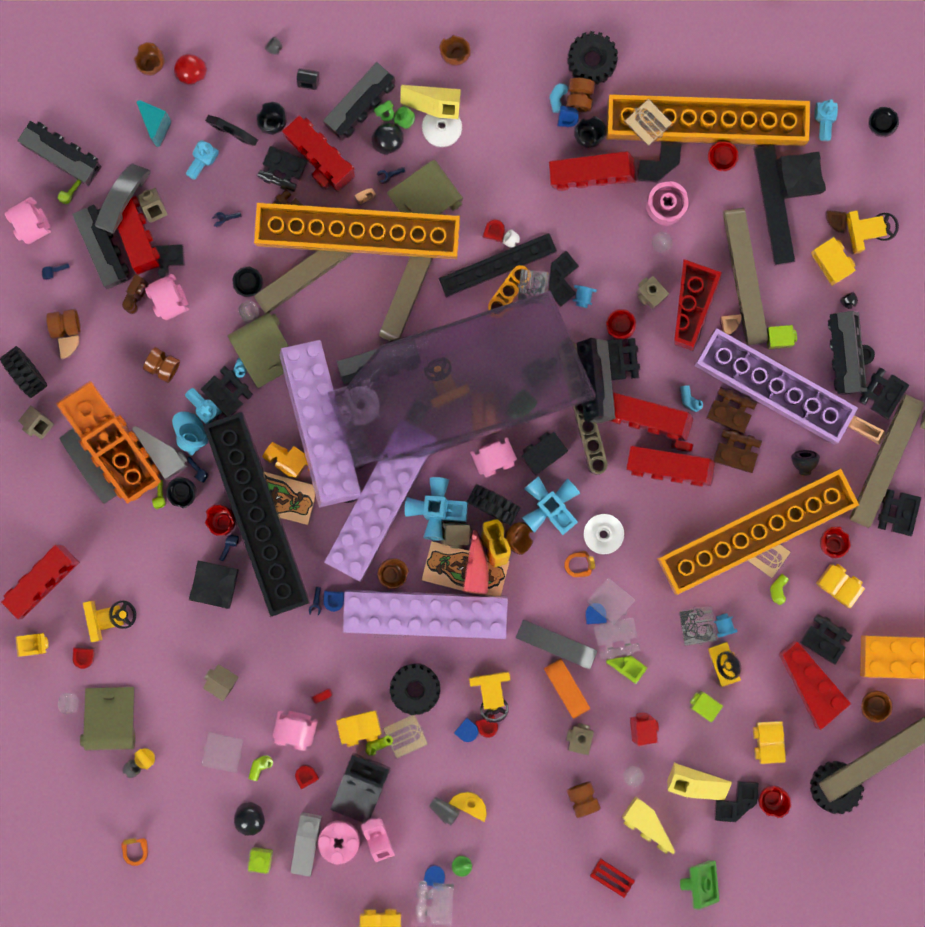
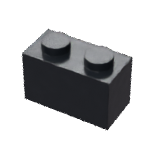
(544, 453)

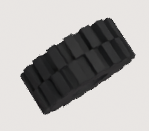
(592, 43)
(23, 372)
(493, 504)
(426, 700)
(841, 804)

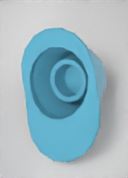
(189, 432)

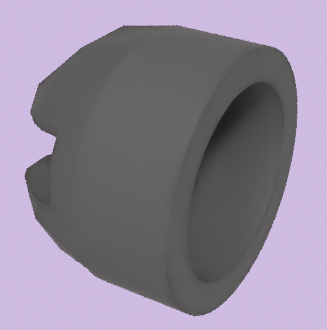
(273, 46)
(127, 770)

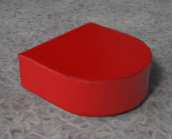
(320, 179)
(494, 230)
(682, 446)
(83, 657)
(322, 696)
(486, 728)
(305, 776)

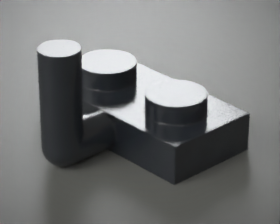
(169, 256)

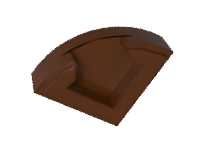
(837, 220)

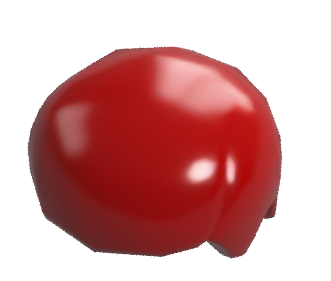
(190, 69)
(723, 156)
(621, 324)
(220, 520)
(835, 542)
(774, 801)

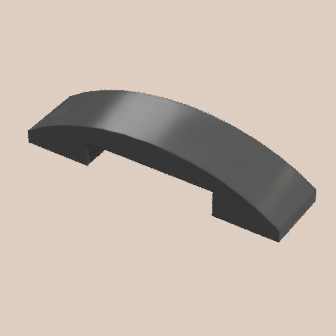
(119, 197)
(88, 469)
(556, 644)

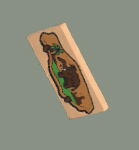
(292, 498)
(449, 567)

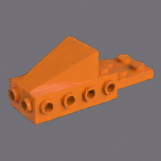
(110, 443)

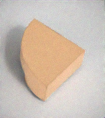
(364, 196)
(730, 323)
(68, 346)

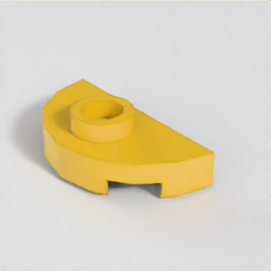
(471, 804)

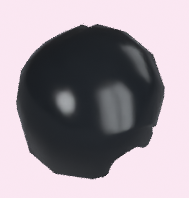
(272, 118)
(883, 121)
(590, 132)
(387, 138)
(247, 281)
(181, 492)
(249, 819)

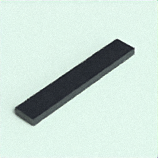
(774, 205)
(497, 265)

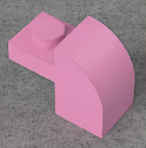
(377, 839)

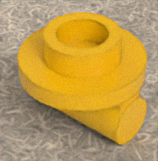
(144, 758)

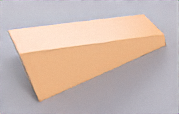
(867, 430)

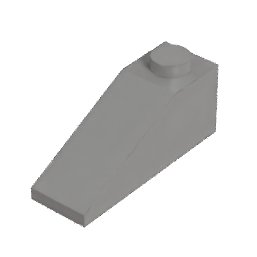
(165, 457)
(306, 844)

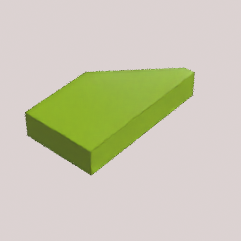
(628, 667)

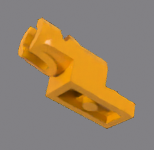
(290, 463)

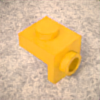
(31, 644)

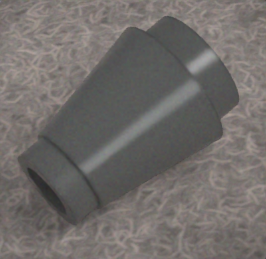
(444, 810)

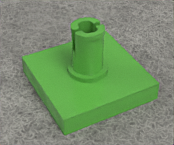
(703, 884)

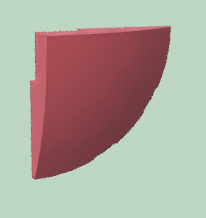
(477, 568)

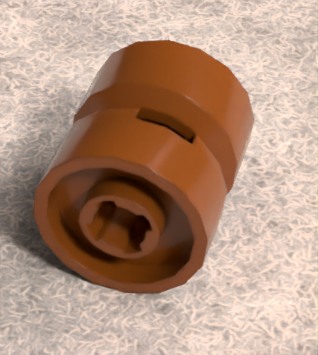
(580, 91)
(67, 323)
(161, 365)
(583, 798)

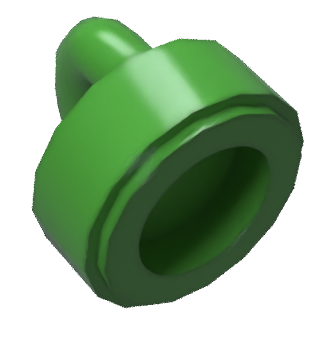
(380, 110)
(404, 117)
(461, 866)

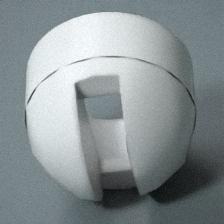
(511, 238)

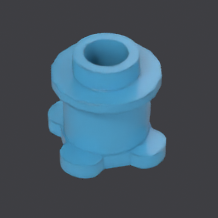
(583, 296)
(724, 625)

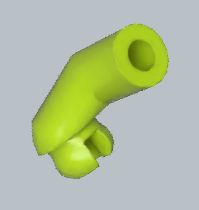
(777, 590)
(373, 746)
(258, 765)

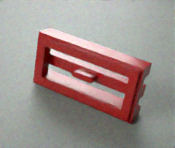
(626, 887)

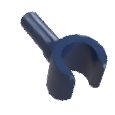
(390, 174)
(223, 218)
(47, 272)
(201, 475)
(231, 540)
(316, 601)

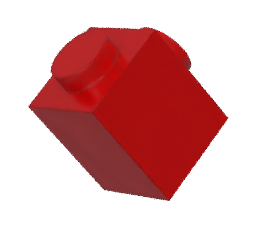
(644, 729)

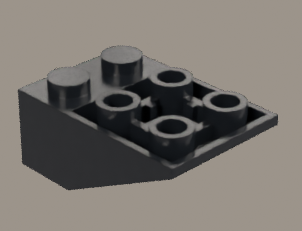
(360, 788)

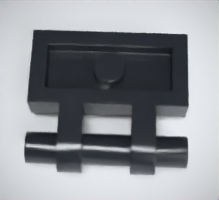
(285, 163)
(616, 359)
(222, 396)
(889, 396)
(905, 513)
(823, 644)

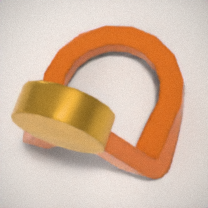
(591, 564)
(144, 847)

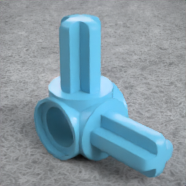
(826, 114)
(204, 155)
(206, 409)

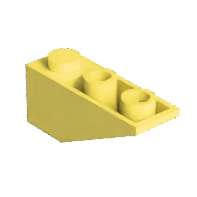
(432, 100)
(696, 784)
(645, 819)

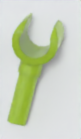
(66, 197)
(159, 502)

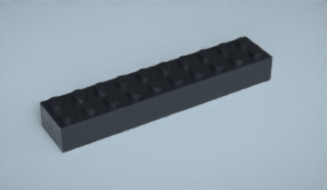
(256, 514)

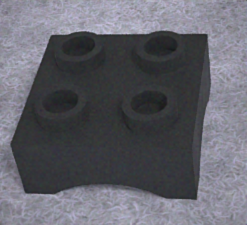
(801, 175)
(213, 584)

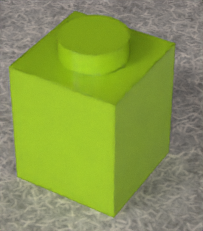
(781, 337)
(705, 706)
(260, 860)

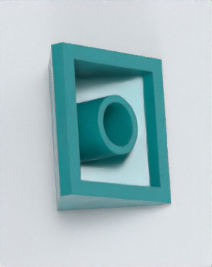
(155, 120)

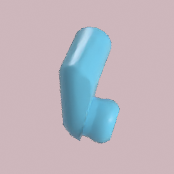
(555, 96)
(239, 368)
(689, 401)

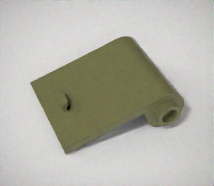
(426, 192)
(259, 348)
(108, 722)

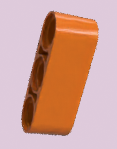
(567, 688)

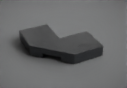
(238, 133)
(656, 170)
(559, 270)
(745, 800)

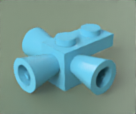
(551, 506)
(437, 509)

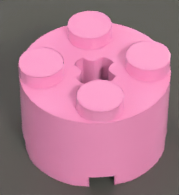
(662, 193)
(28, 221)
(167, 297)
(494, 456)
(294, 729)
(336, 853)

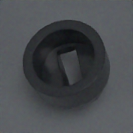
(849, 300)

